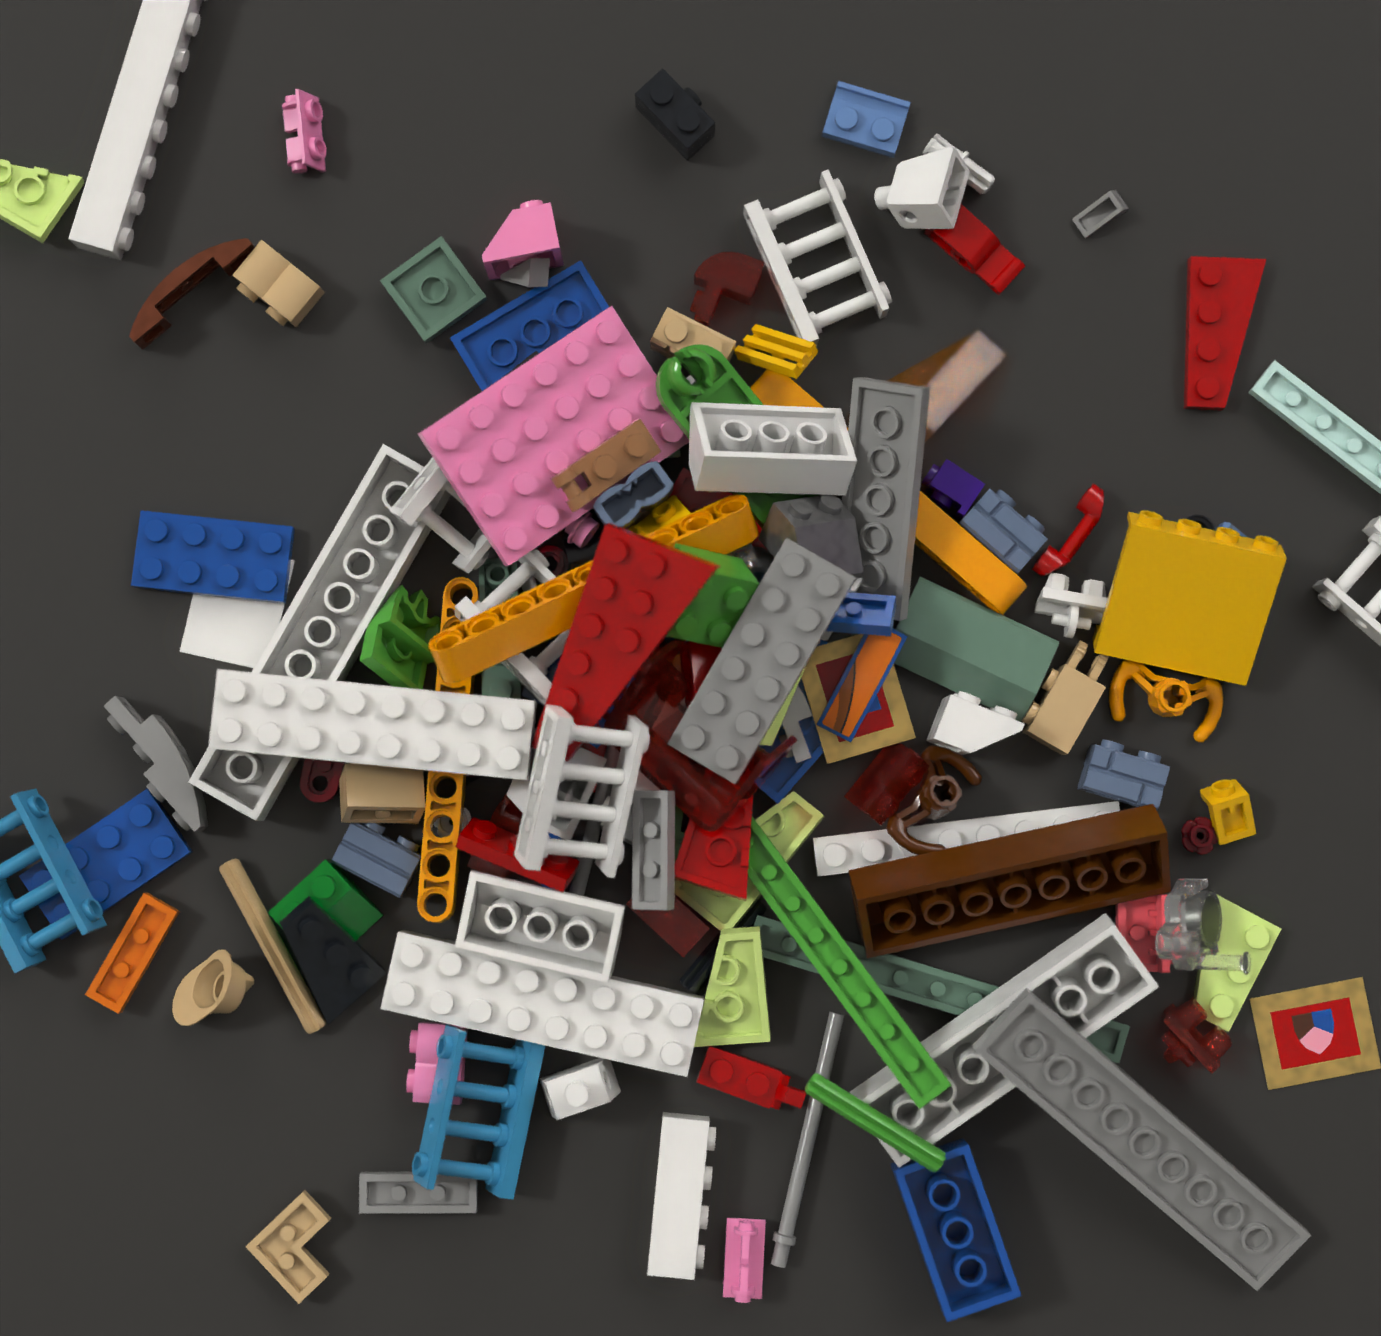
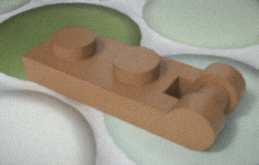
(607, 464)

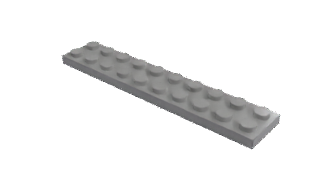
(1141, 1139)

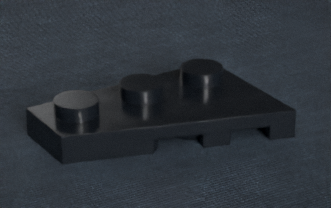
(330, 958)

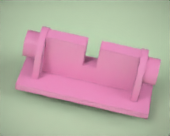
(304, 115)
(744, 1259)

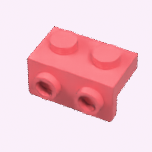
(1139, 925)

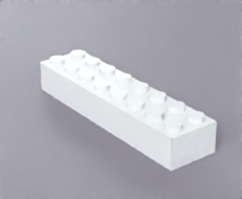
(372, 724)
(1081, 980)
(543, 1006)

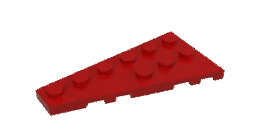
(621, 619)

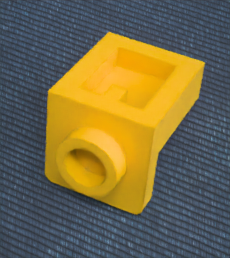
(1229, 810)

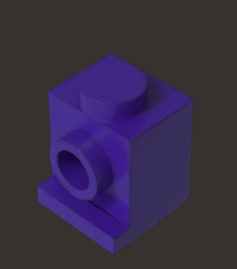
(952, 487)

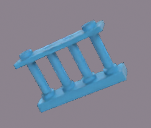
(17, 940)
(507, 1135)

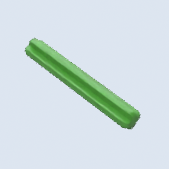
(875, 1122)

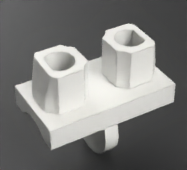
(1072, 608)

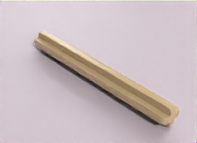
(272, 945)

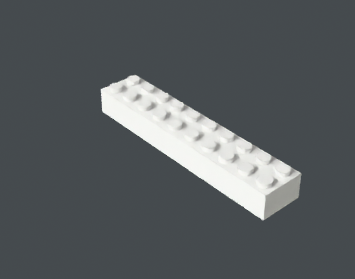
(328, 619)

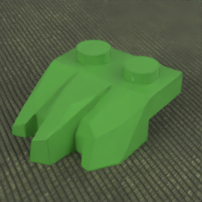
(399, 639)

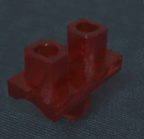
(1183, 1023)

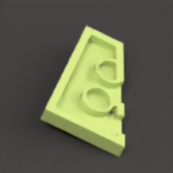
(35, 198)

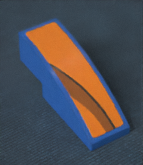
(860, 683)

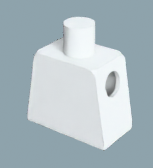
(926, 190)
(580, 1088)

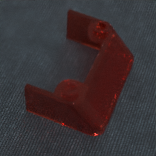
(699, 792)

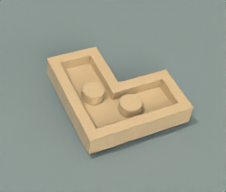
(282, 1250)

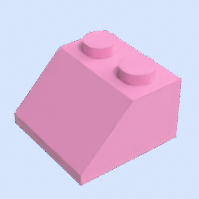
(523, 235)

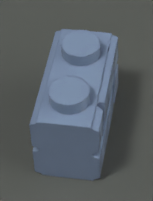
(1004, 529)
(1123, 776)
(378, 857)

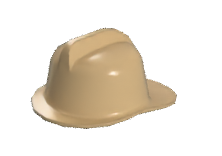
(211, 988)

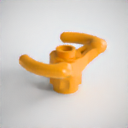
(1167, 696)

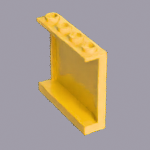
(1190, 597)

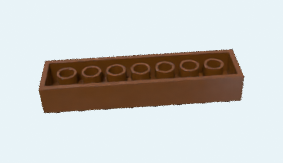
(1011, 880)

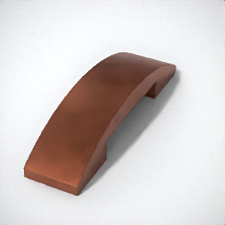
(150, 319)

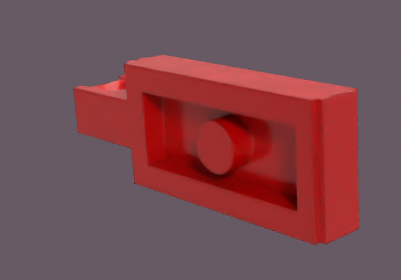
(748, 1079)

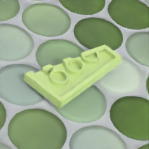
(787, 827)

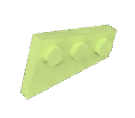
(1225, 991)
(736, 992)

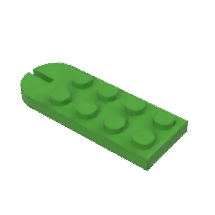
(714, 383)

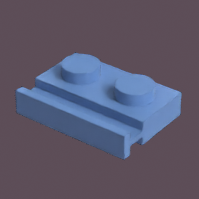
(866, 119)

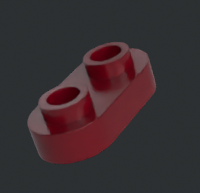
(312, 770)

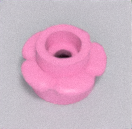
(582, 530)

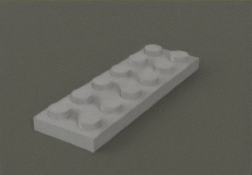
(884, 490)
(761, 660)

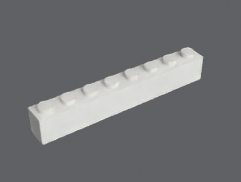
(135, 126)

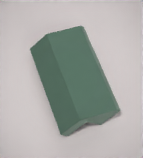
(973, 649)

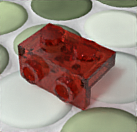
(887, 782)

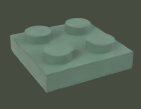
(433, 289)

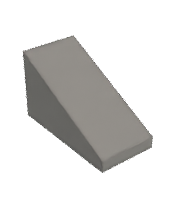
(1100, 213)
(530, 273)

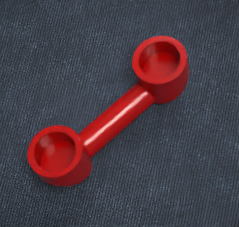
(1092, 506)

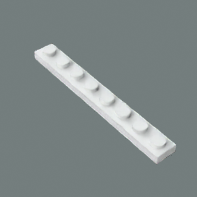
(855, 850)

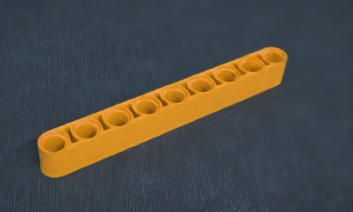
(935, 530)
(552, 605)
(449, 807)

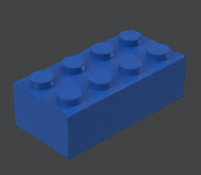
(957, 1233)

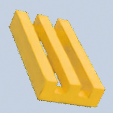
(781, 347)

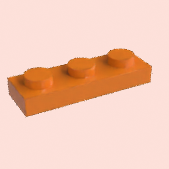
(132, 953)

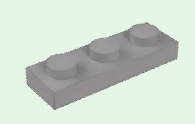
(653, 850)
(401, 1194)

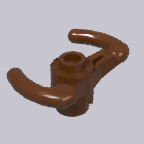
(934, 799)

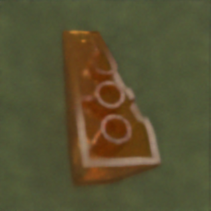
(952, 376)

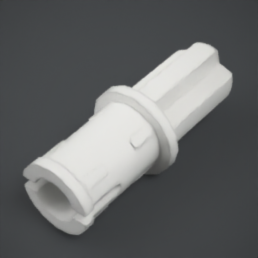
(978, 177)

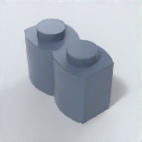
(641, 493)

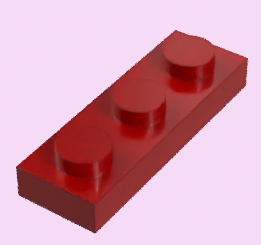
(498, 847)

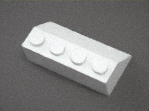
(769, 449)
(540, 926)

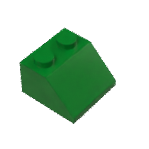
(334, 894)

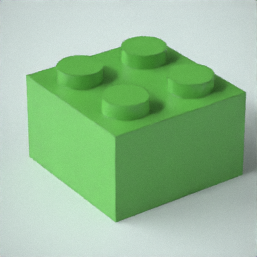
(719, 602)

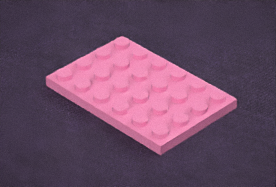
(541, 420)

